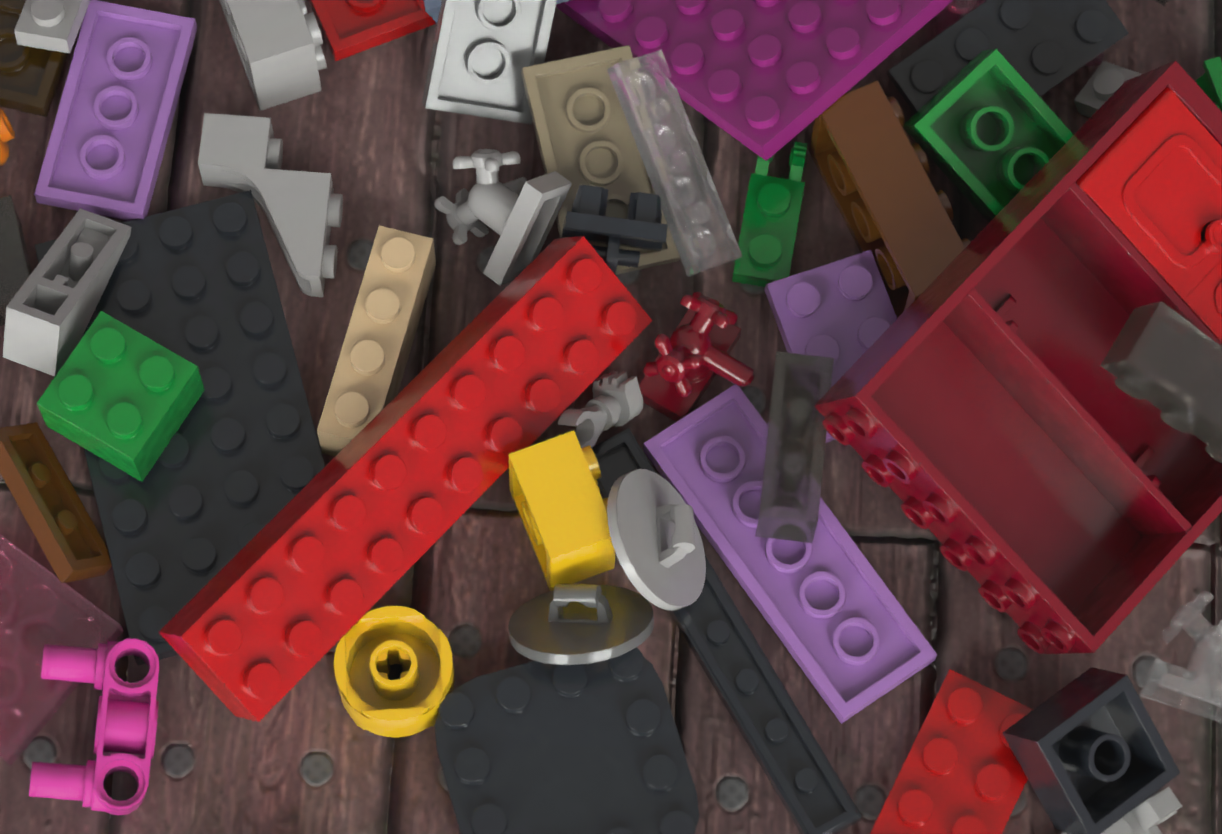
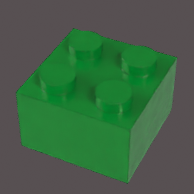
(121, 396)

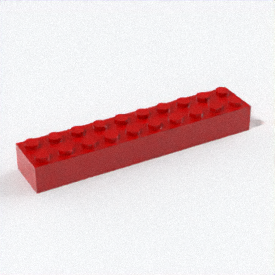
(405, 478)

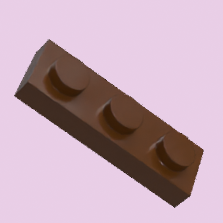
(51, 504)

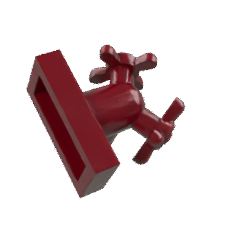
(693, 358)

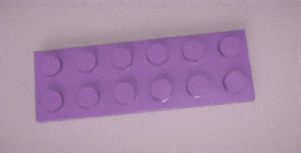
(814, 595)

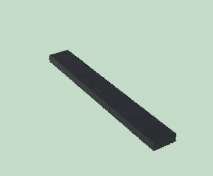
(748, 684)

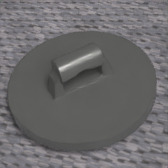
(581, 624)

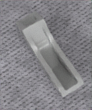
(299, 204)

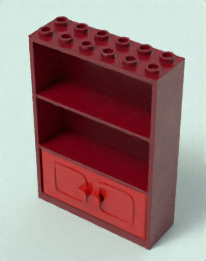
(993, 386)

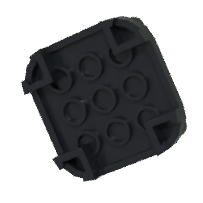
(566, 751)

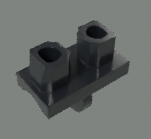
(639, 230)

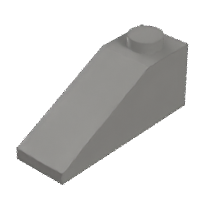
(62, 292)

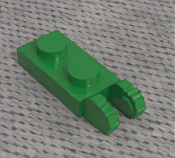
(770, 222)

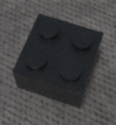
(1091, 752)

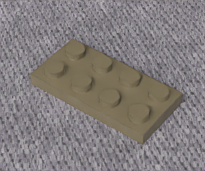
(589, 139)

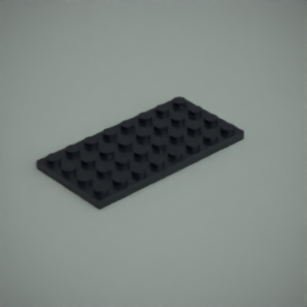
(248, 445)

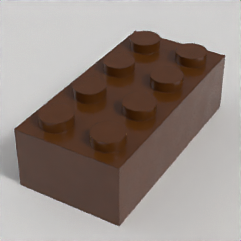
(885, 192)

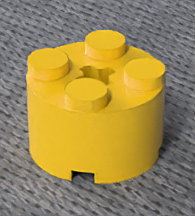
(364, 660)

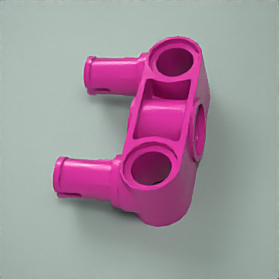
(123, 725)

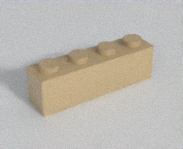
(377, 335)

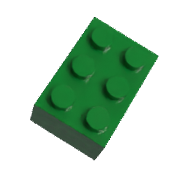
(988, 132)

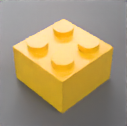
(562, 508)

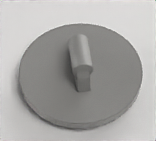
(656, 539)

